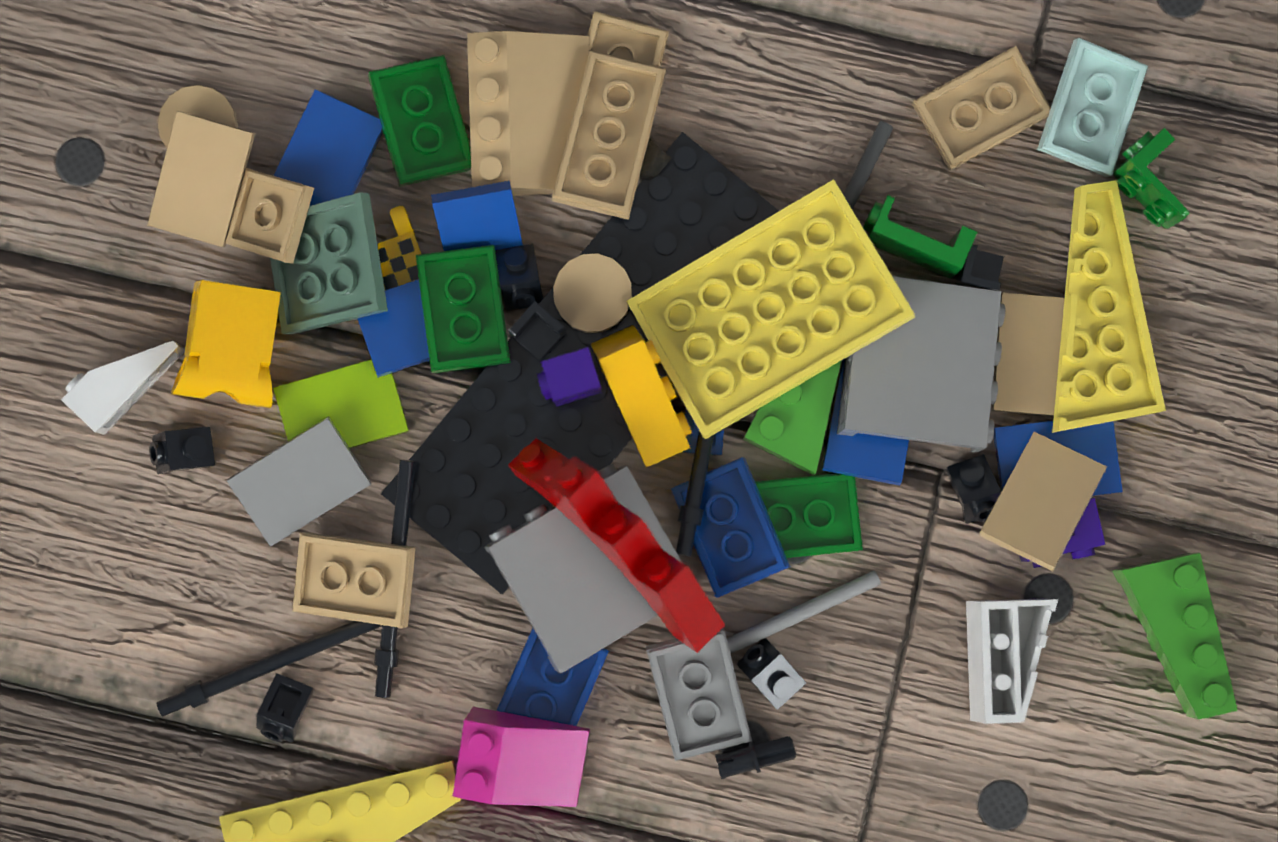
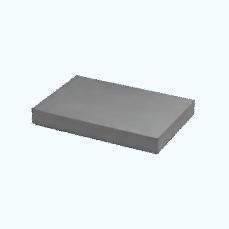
(299, 481)
(698, 696)

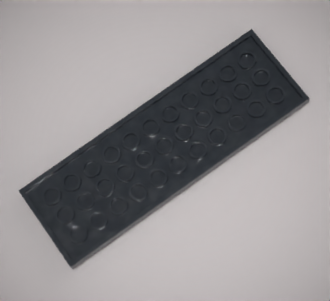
(462, 467)

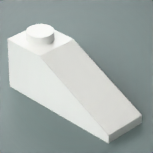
(112, 389)

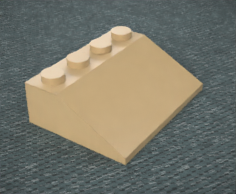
(522, 105)

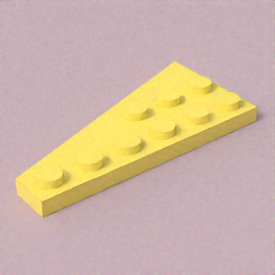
(1105, 340)
(357, 812)

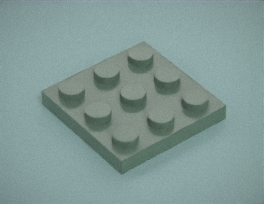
(334, 268)

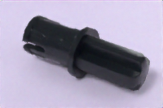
(755, 757)

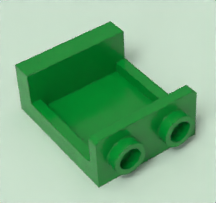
(915, 246)

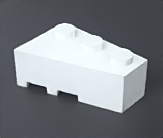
(1004, 655)

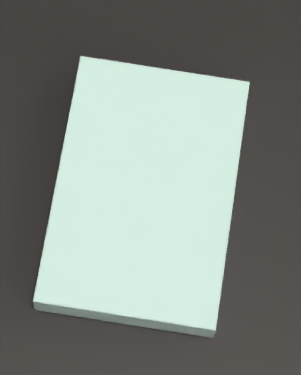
(1092, 107)

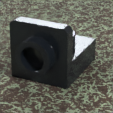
(283, 708)

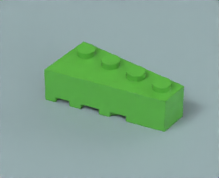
(796, 422)
(1182, 629)

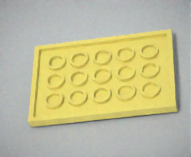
(770, 309)

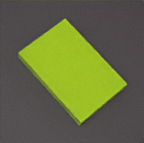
(352, 397)

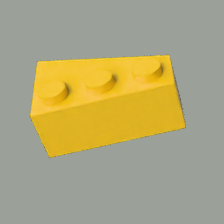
(642, 395)

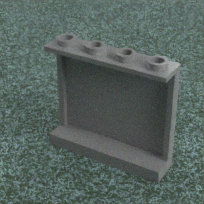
(931, 373)
(567, 583)

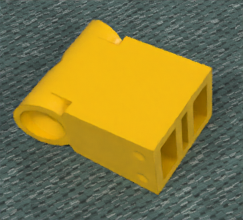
(229, 343)

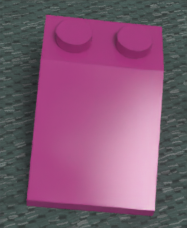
(519, 760)

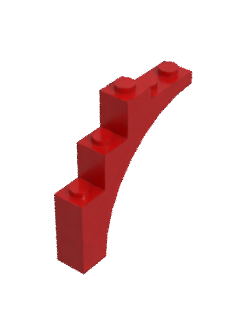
(624, 539)

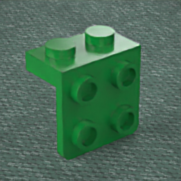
(1139, 182)

